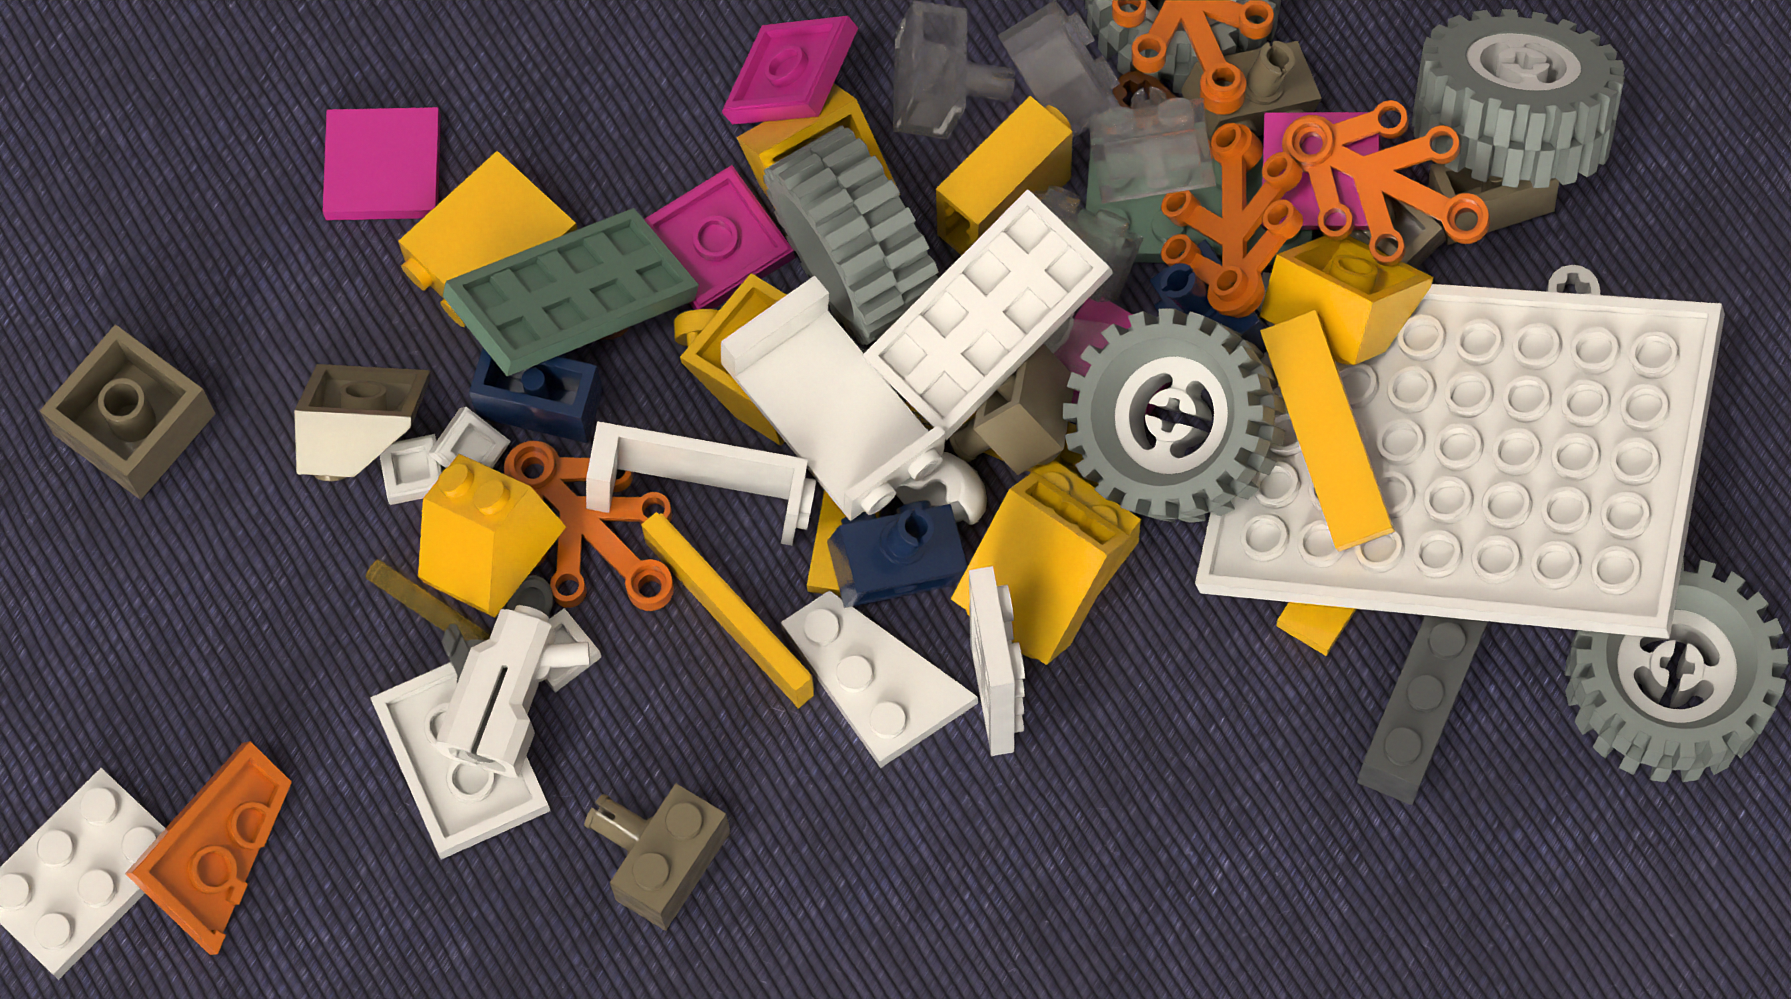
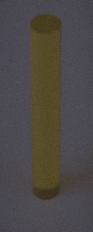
(422, 601)

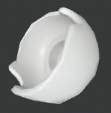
(950, 483)

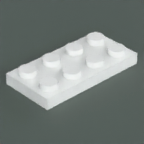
(987, 313)
(996, 659)

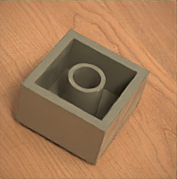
(127, 411)

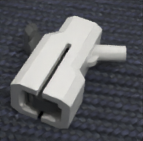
(497, 686)

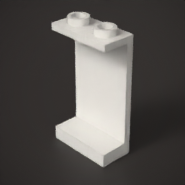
(830, 402)
(698, 463)

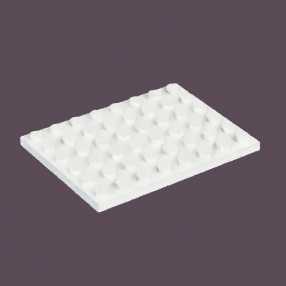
(1525, 460)

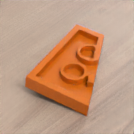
(208, 849)

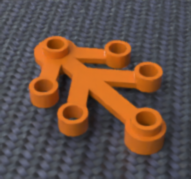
(1193, 18)
(1377, 175)
(1237, 285)
(589, 524)

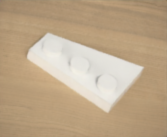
(873, 678)

